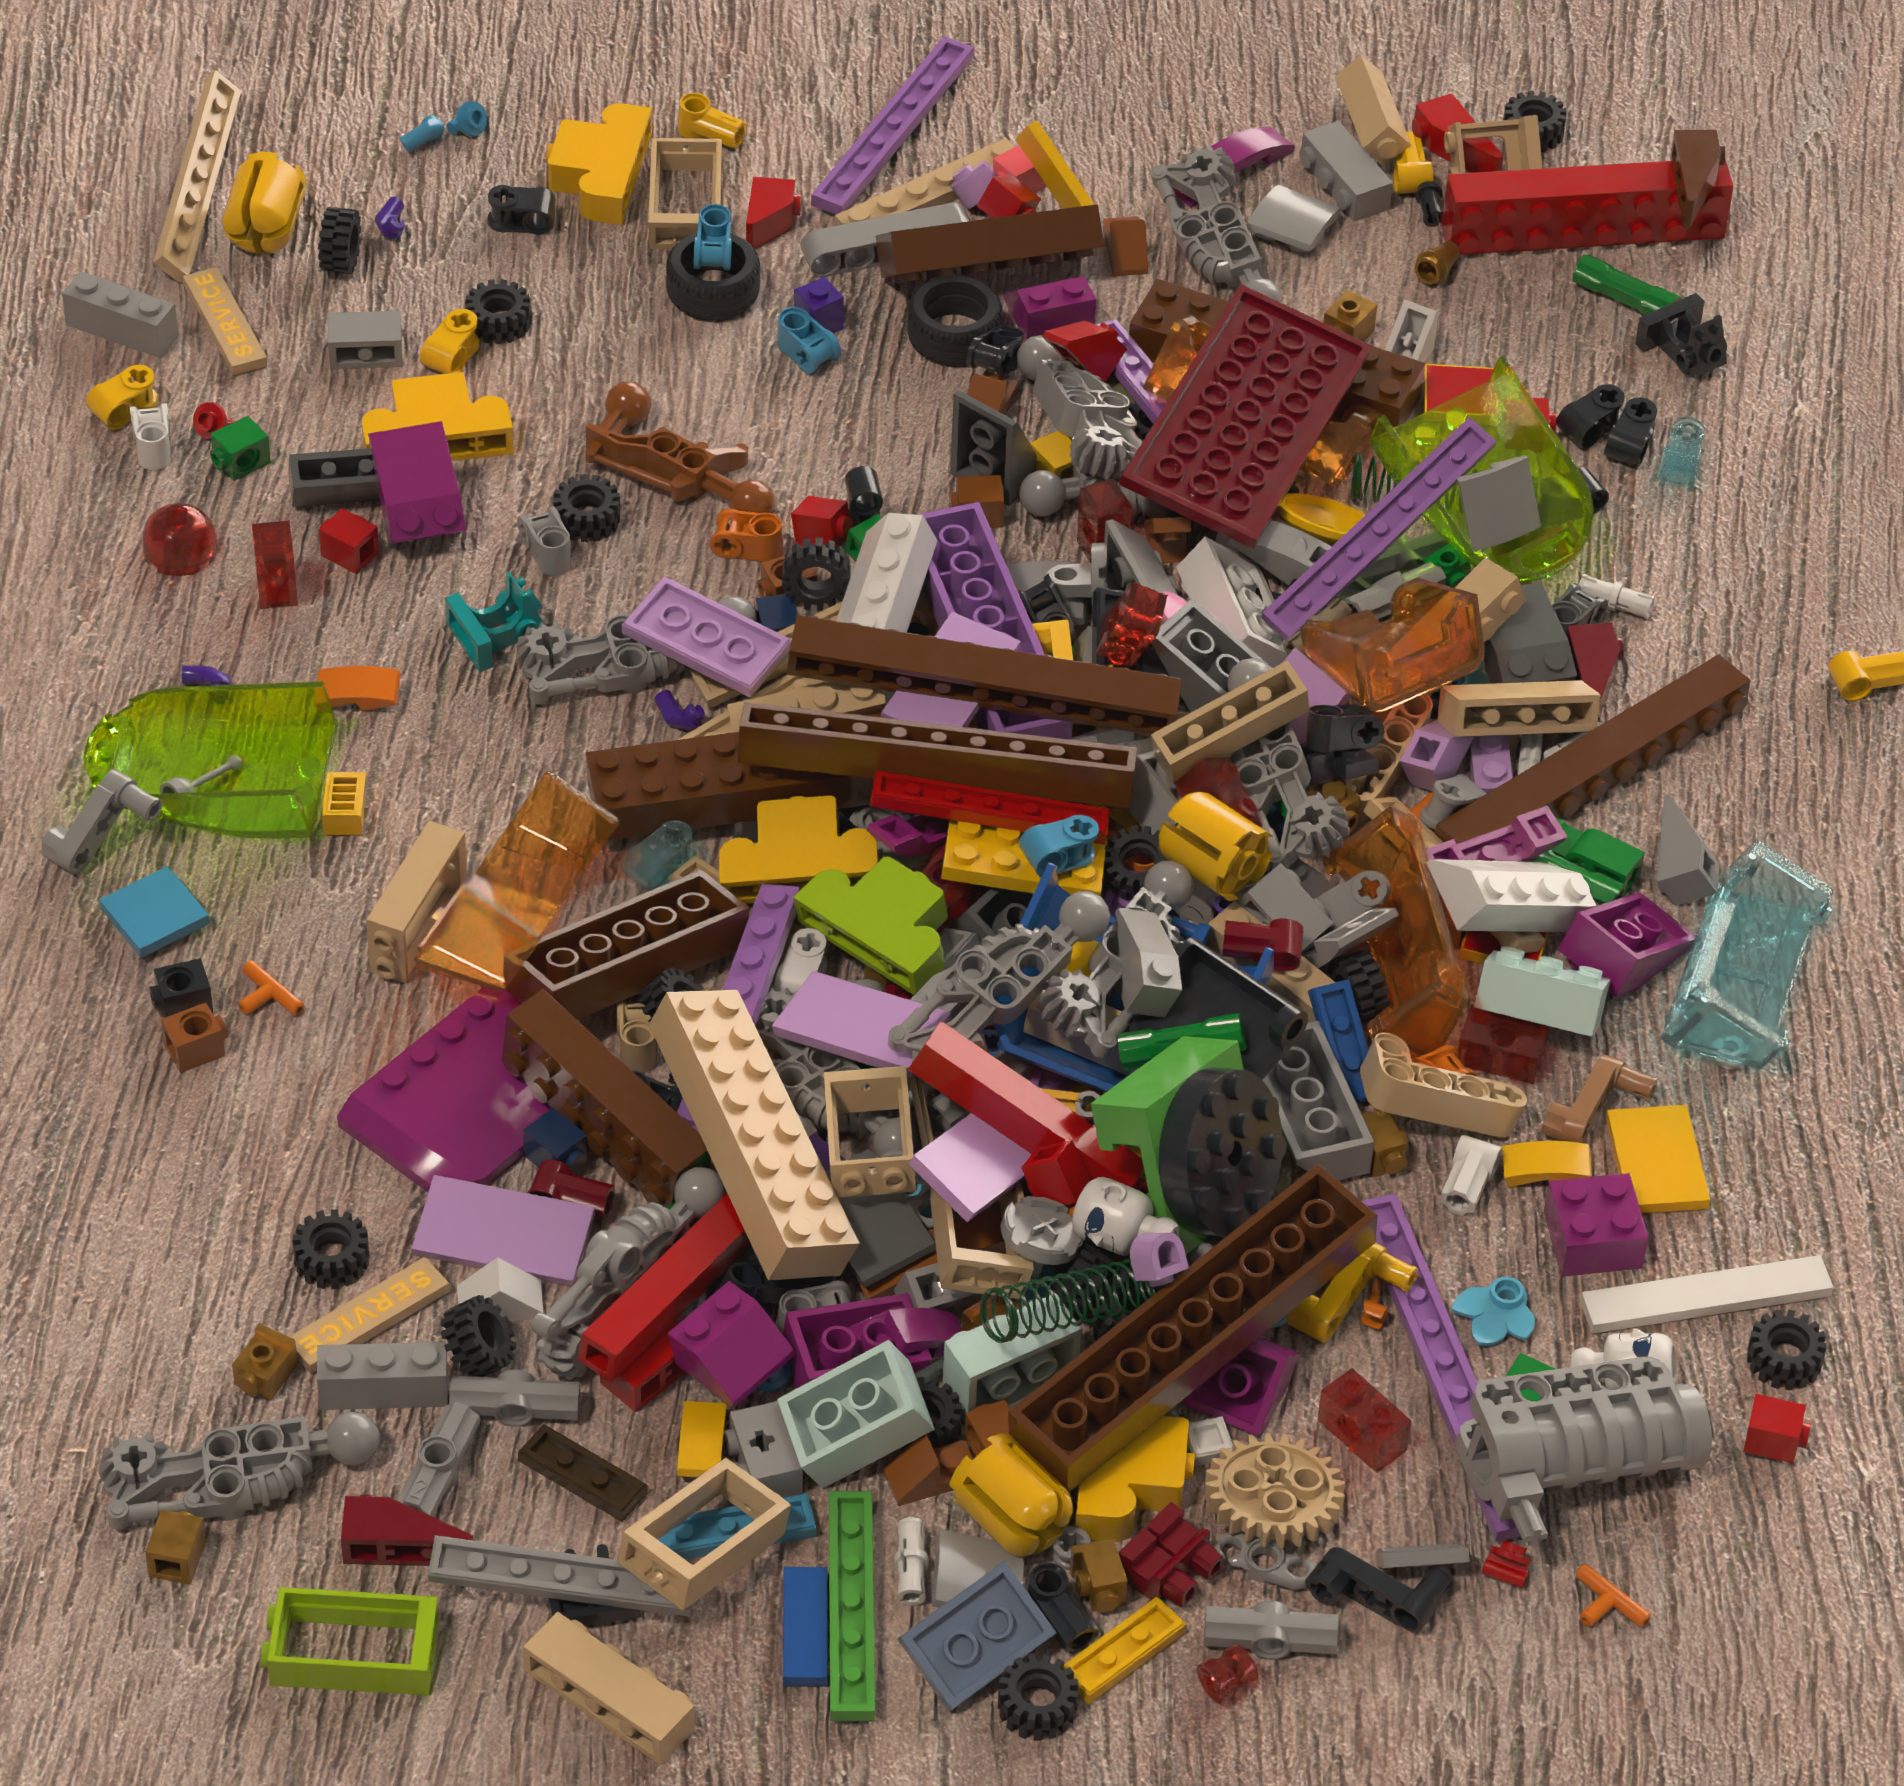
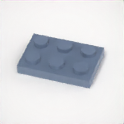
(976, 1635)

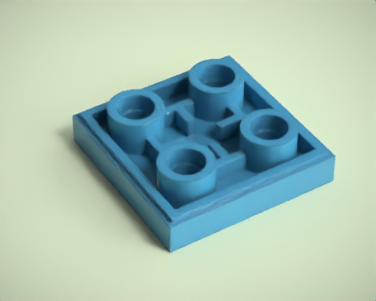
(154, 911)

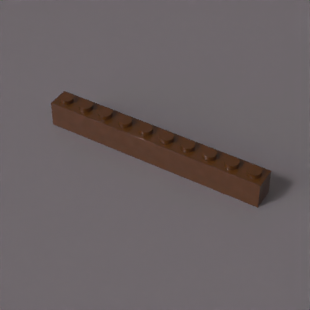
(983, 675)
(1609, 752)
(952, 754)

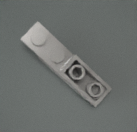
(1290, 553)

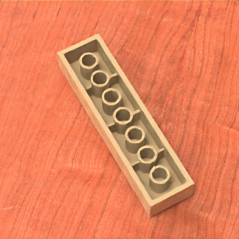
(753, 1135)

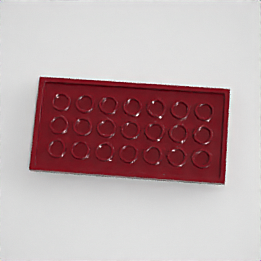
(1245, 416)

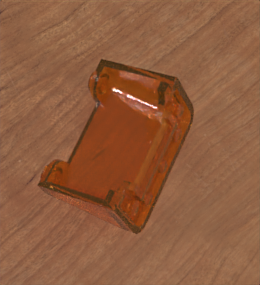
(1425, 645)

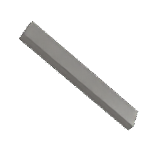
(543, 1575)

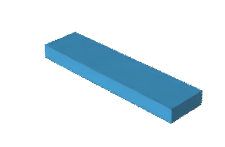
(711, 1528)

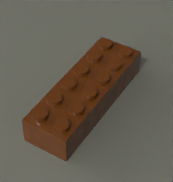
(988, 241)
(632, 944)
(601, 1097)

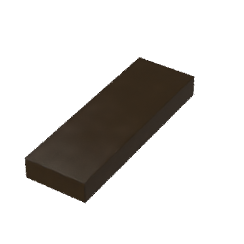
(582, 1472)

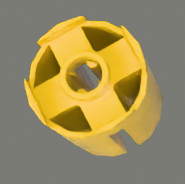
(263, 203)
(1215, 844)
(1012, 1497)

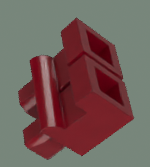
(1165, 1555)

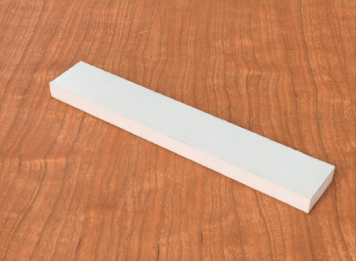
(1706, 1294)

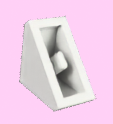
(1413, 332)
(508, 1286)

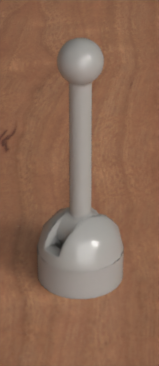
(183, 785)

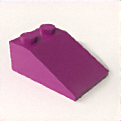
(416, 482)
(1626, 941)
(841, 1332)

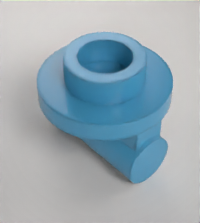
(469, 119)

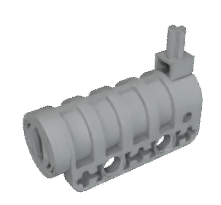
(1579, 1434)

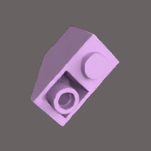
(1433, 755)

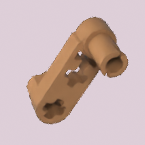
(1607, 1075)

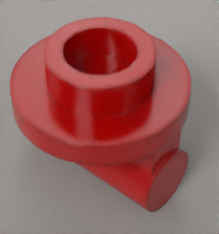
(210, 418)
(1507, 1564)

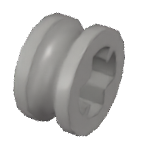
(1071, 1536)

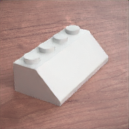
(889, 573)
(1226, 589)
(1510, 895)

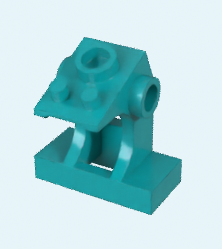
(474, 626)

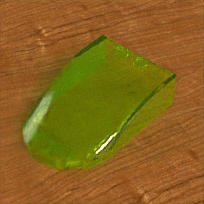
(1520, 429)
(187, 731)

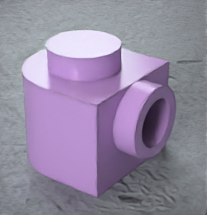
(972, 182)
(1157, 1257)

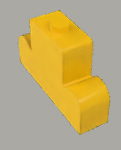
(601, 160)
(470, 428)
(794, 845)
(1140, 1476)

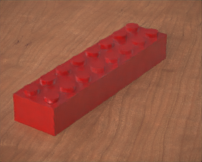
(1576, 208)

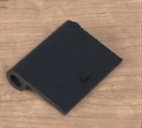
(1220, 988)

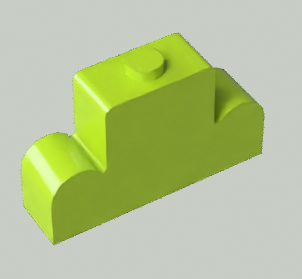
(880, 920)

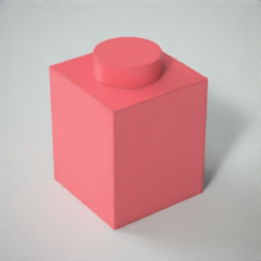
(1016, 163)

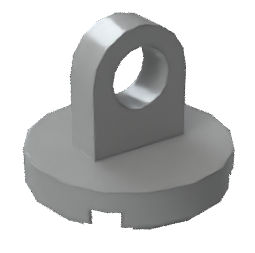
(1082, 579)
(1040, 1232)

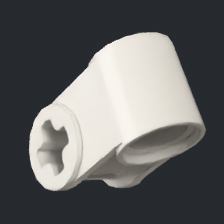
(152, 436)
(802, 957)

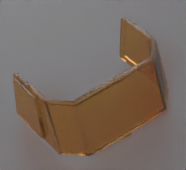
(517, 888)

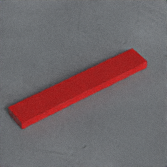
(977, 804)

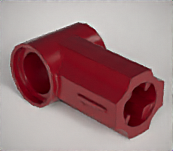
(1250, 940)
(558, 1181)

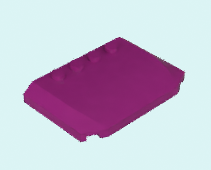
(448, 1100)

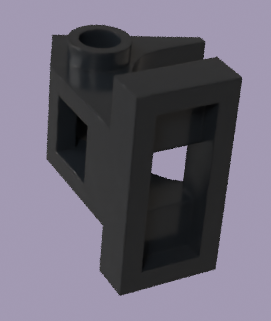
(1690, 344)

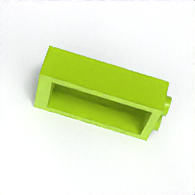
(359, 1610)

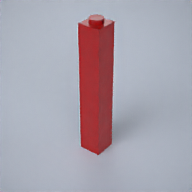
(1015, 1104)
(664, 1291)

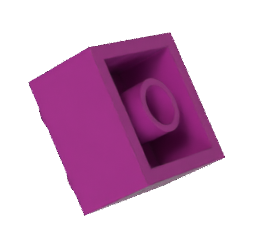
(1595, 1224)

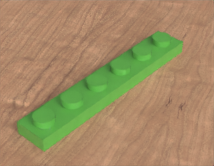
(851, 1606)

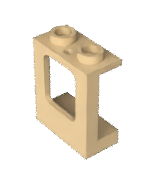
(1519, 137)

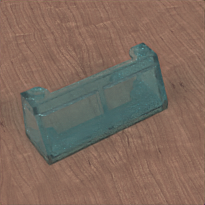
(1747, 959)

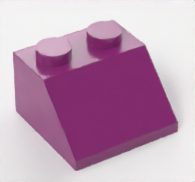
(1051, 305)
(729, 1344)
(1247, 1386)

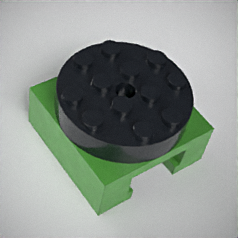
(1202, 1134)

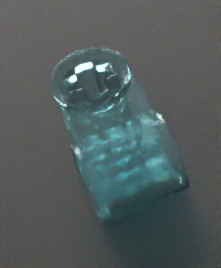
(1682, 453)
(659, 855)

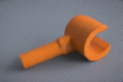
(1374, 1313)

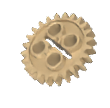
(1274, 1490)

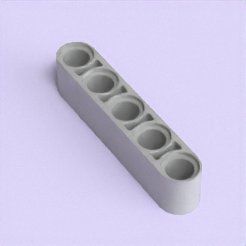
(854, 244)

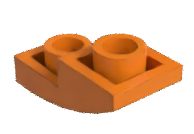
(365, 685)

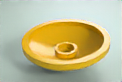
(1319, 516)

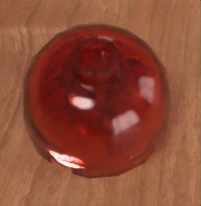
(179, 539)

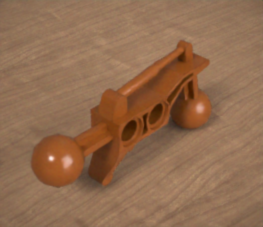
(667, 458)

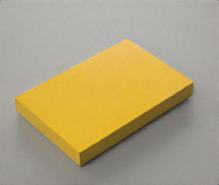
(1661, 1157)

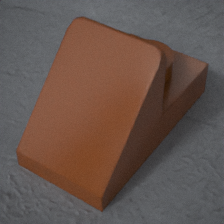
(1126, 245)
(993, 390)
(1168, 537)
(924, 1471)

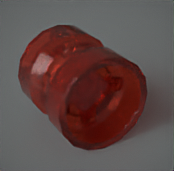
(1227, 1673)

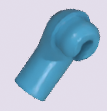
(429, 130)

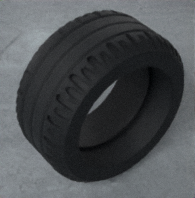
(950, 297)
(713, 298)

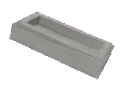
(1422, 1555)

